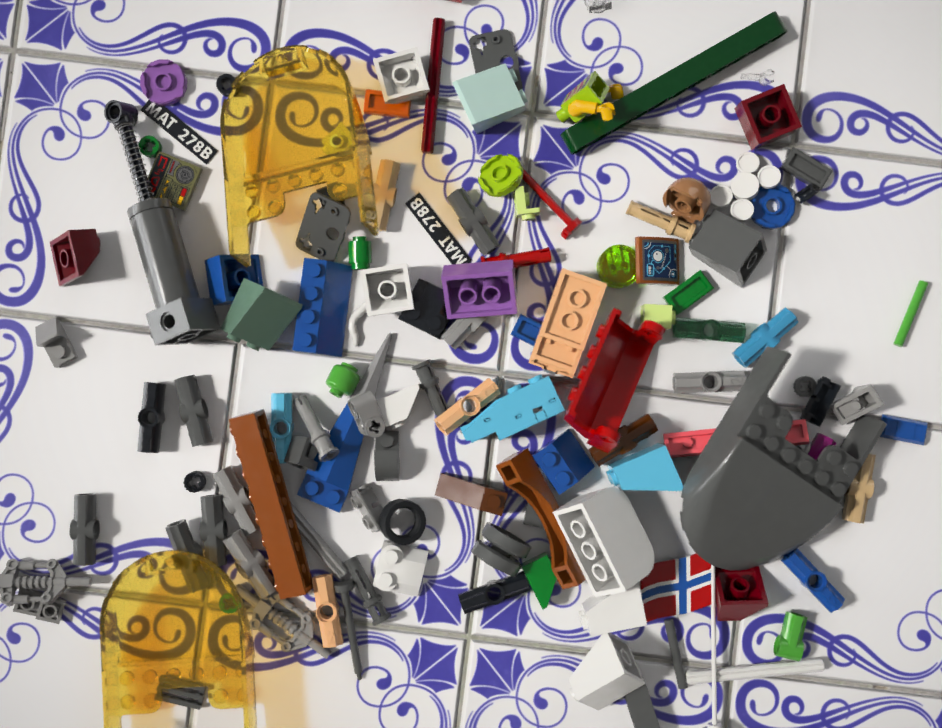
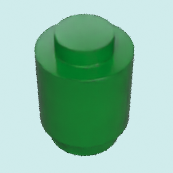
(360, 253)

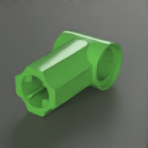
(789, 642)

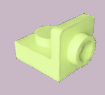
(521, 200)

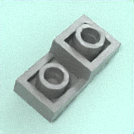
(49, 613)

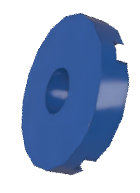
(784, 211)

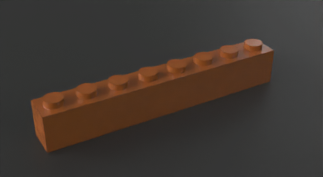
(271, 504)

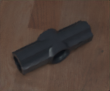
(150, 433)
(479, 598)

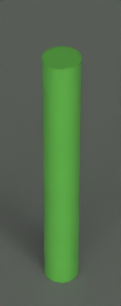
(910, 313)

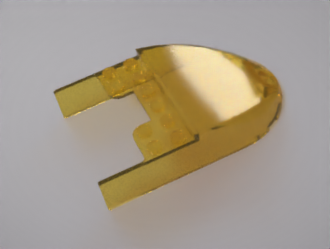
(288, 130)
(175, 626)

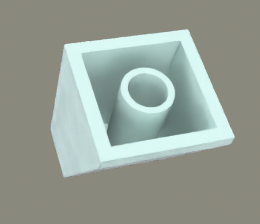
(490, 97)

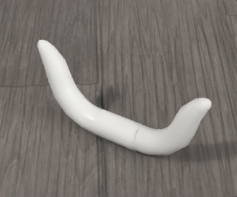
(356, 315)

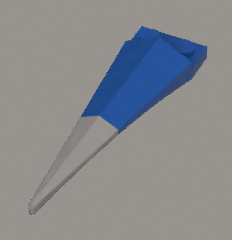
(333, 478)

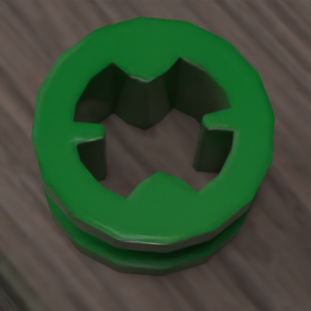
(143, 143)

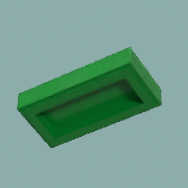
(688, 292)

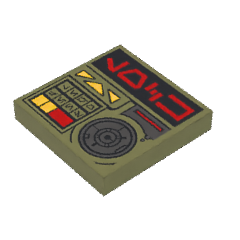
(173, 179)

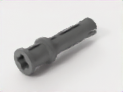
(430, 384)
(375, 600)

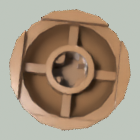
(688, 199)

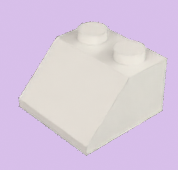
(387, 289)

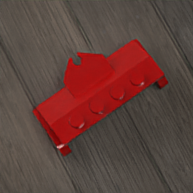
(610, 379)

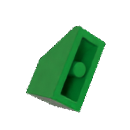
(540, 577)

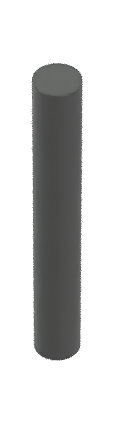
(675, 653)

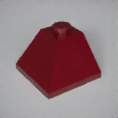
(74, 253)
(739, 593)

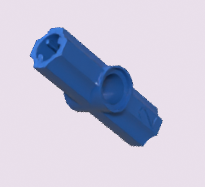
(822, 589)

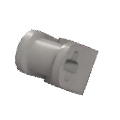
(366, 410)

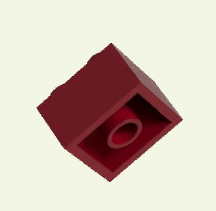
(767, 117)

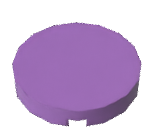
(163, 82)

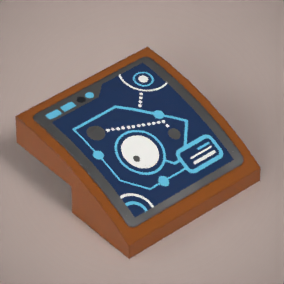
(657, 260)

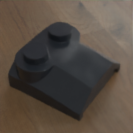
(429, 309)

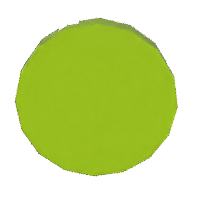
(500, 175)

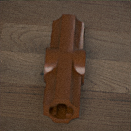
(630, 436)

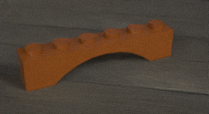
(525, 478)

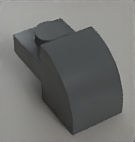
(387, 456)

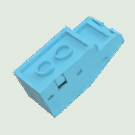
(516, 410)

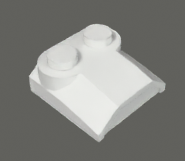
(401, 76)
(400, 568)

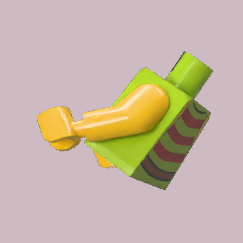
(587, 99)

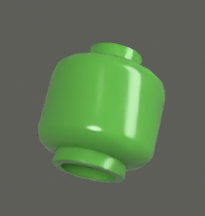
(342, 380)

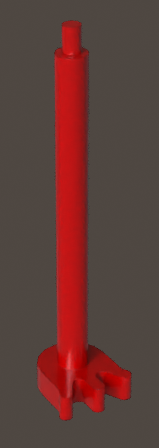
(571, 224)

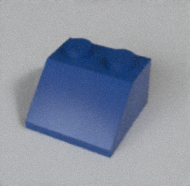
(226, 275)
(563, 461)

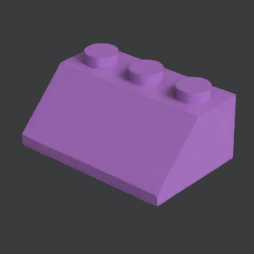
(479, 289)

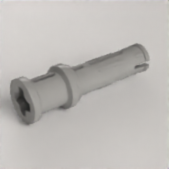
(319, 437)

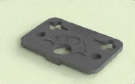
(494, 52)
(318, 224)

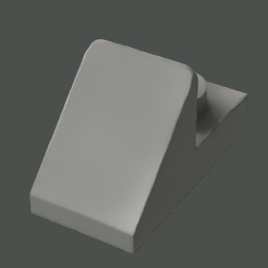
(55, 341)
(859, 402)

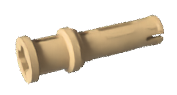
(671, 225)

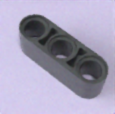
(641, 708)

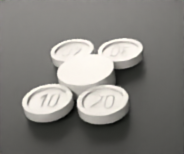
(745, 186)

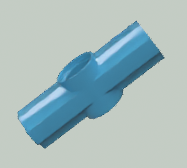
(765, 335)

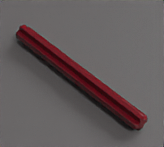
(434, 74)

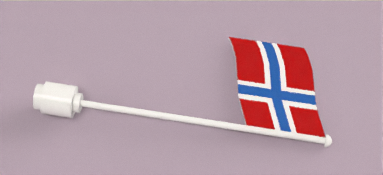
(680, 588)

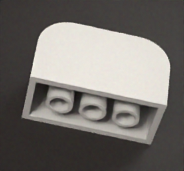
(606, 540)

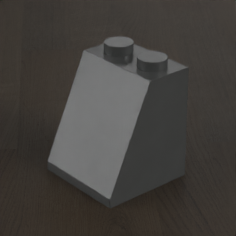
(728, 247)

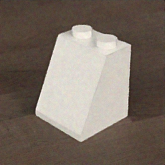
(613, 612)
(606, 673)

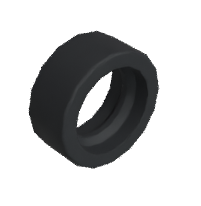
(419, 524)

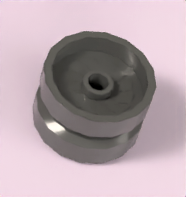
(501, 550)

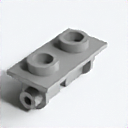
(362, 501)

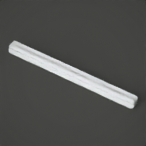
(755, 671)

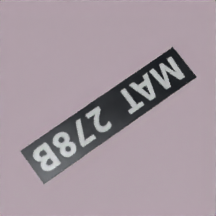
(180, 131)
(437, 230)

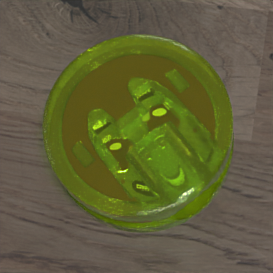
(617, 266)

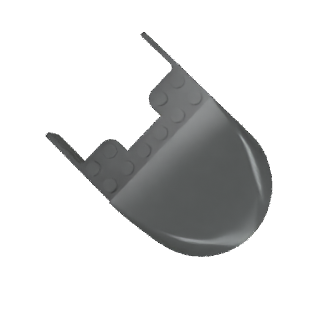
(756, 491)

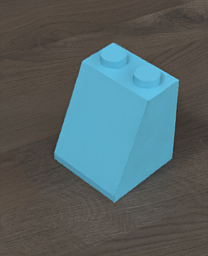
(646, 470)

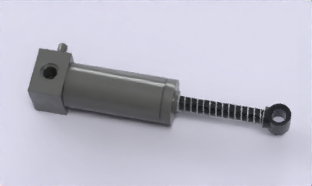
(179, 310)

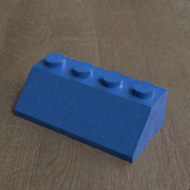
(324, 311)

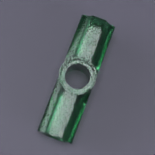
(723, 331)

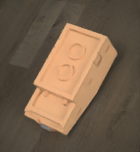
(567, 323)

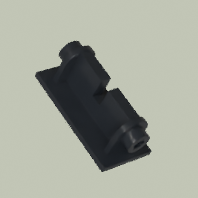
(820, 401)

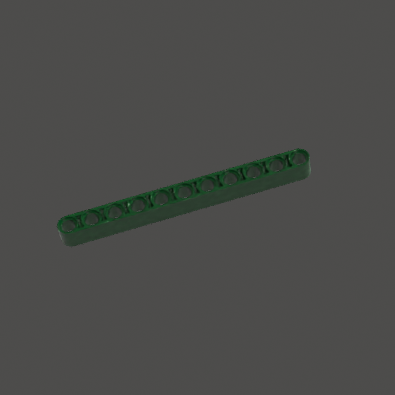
(675, 82)

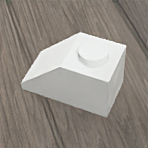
(398, 406)

